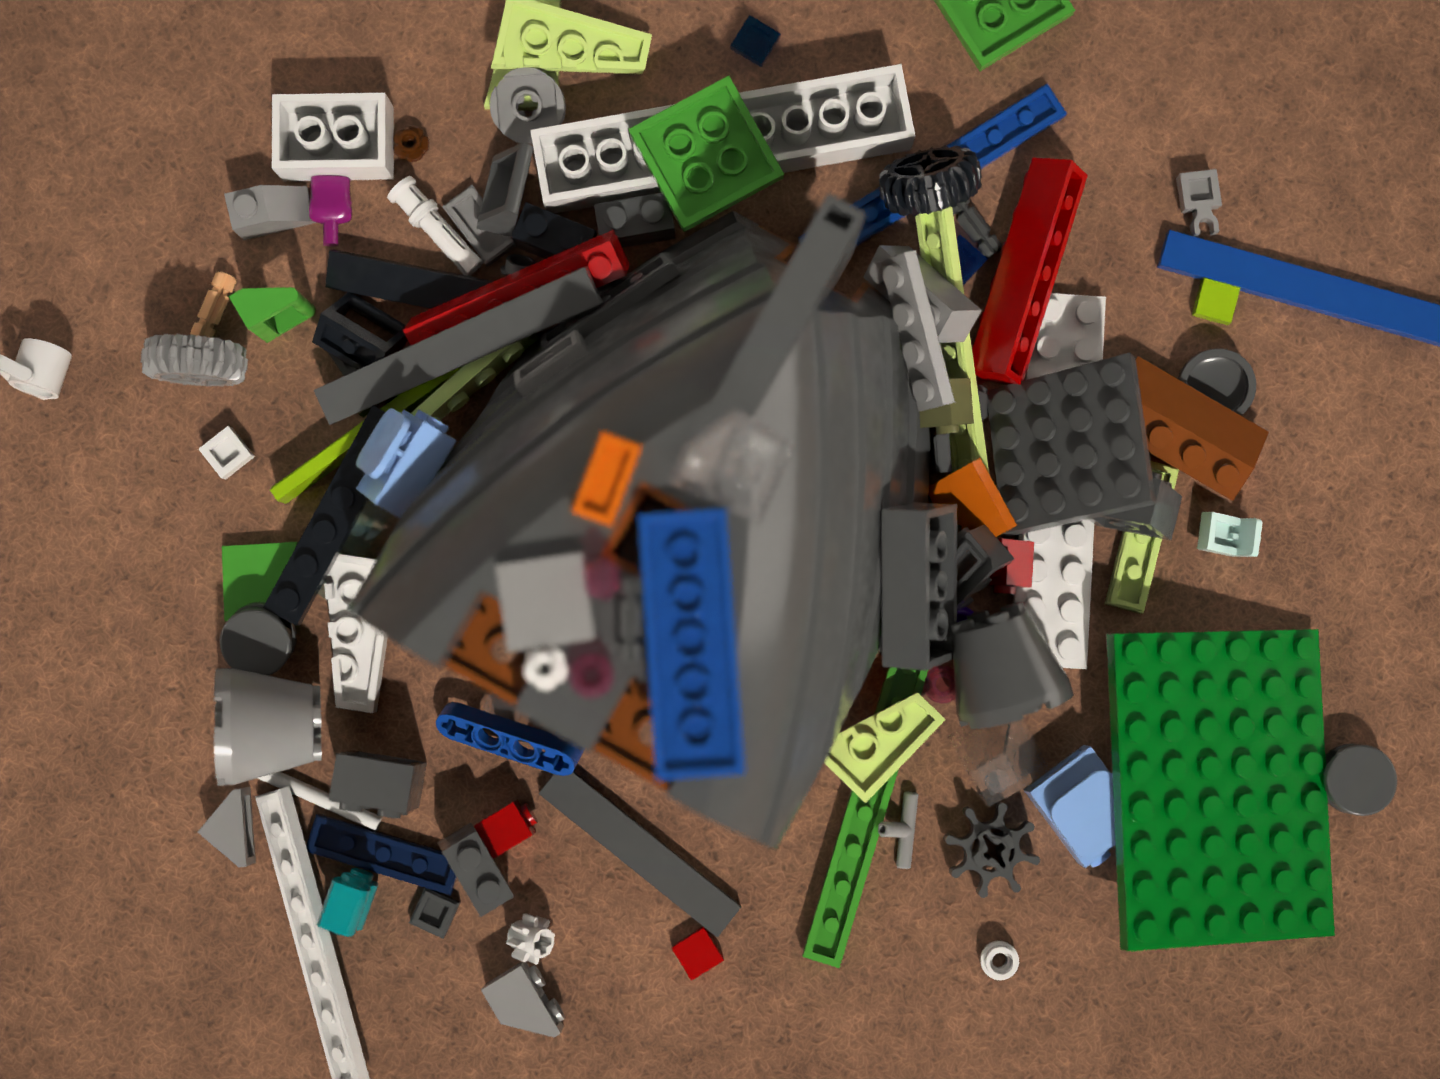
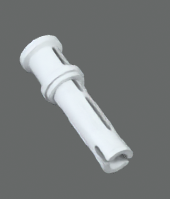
(424, 214)

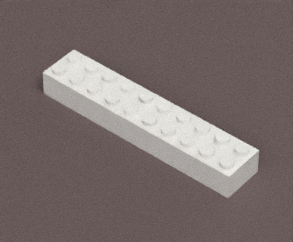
(801, 121)

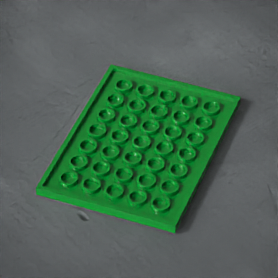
(1219, 788)

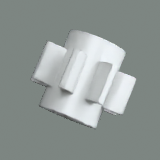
(530, 938)

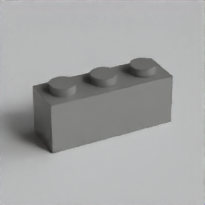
(950, 308)

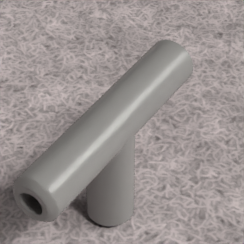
(903, 830)

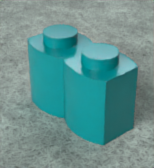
(348, 902)

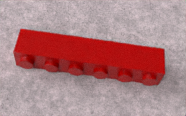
(601, 255)
(1027, 269)

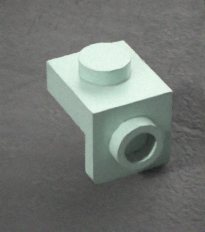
(1229, 535)

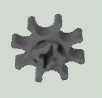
(975, 859)

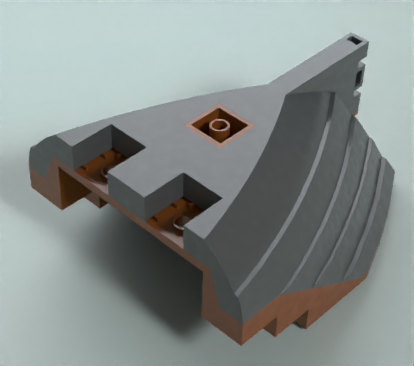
(805, 581)

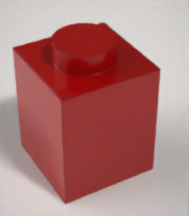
(506, 828)

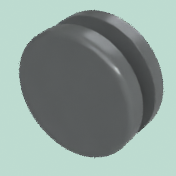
(257, 640)
(1359, 779)

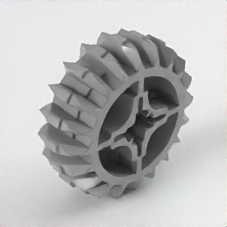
(194, 360)

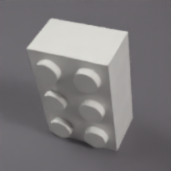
(333, 136)

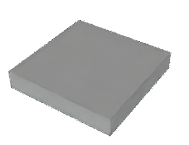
(545, 602)

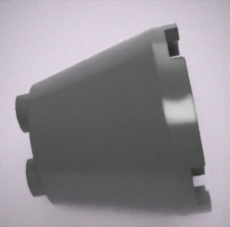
(1004, 668)

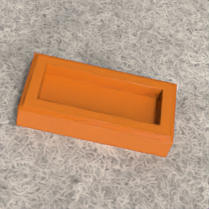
(607, 479)

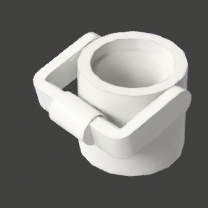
(37, 368)

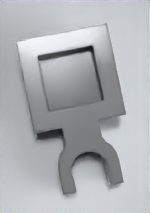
(1200, 195)

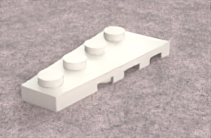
(355, 644)

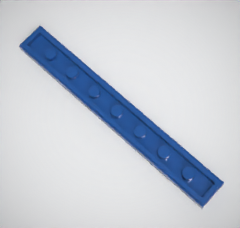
(987, 140)
(1302, 287)

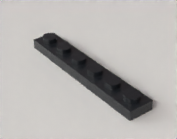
(323, 535)

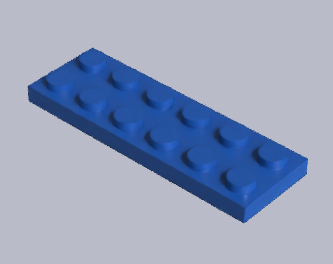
(691, 644)

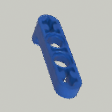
(559, 755)

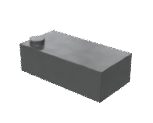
(918, 585)

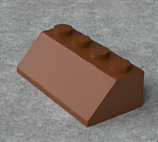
(1197, 432)

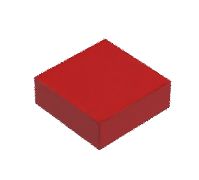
(697, 953)

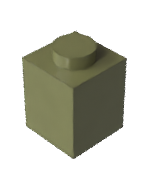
(950, 416)

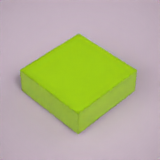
(1216, 301)

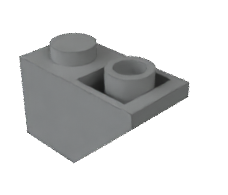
(521, 1002)

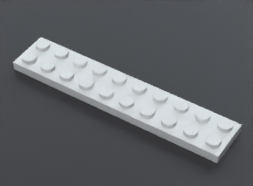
(1064, 553)

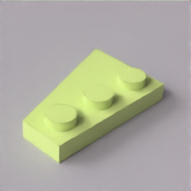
(880, 744)

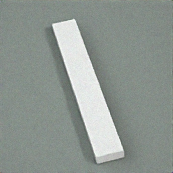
(312, 942)

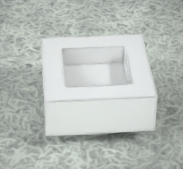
(226, 452)

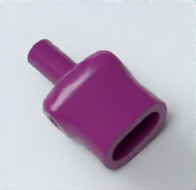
(330, 205)

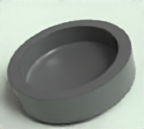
(1222, 377)

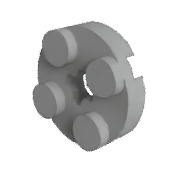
(511, 92)

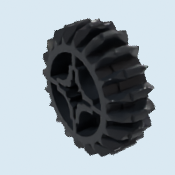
(930, 180)

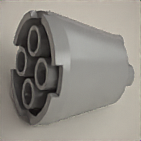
(263, 725)

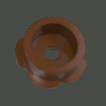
(412, 153)

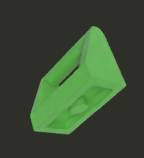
(271, 310)

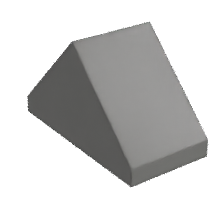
(232, 828)

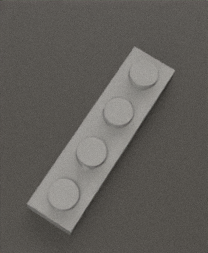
(917, 331)

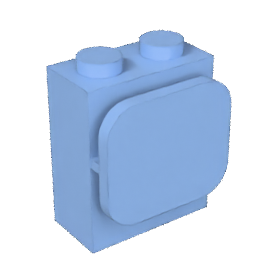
(402, 458)
(1078, 805)

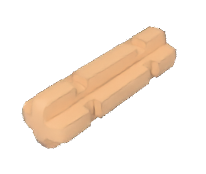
(214, 305)

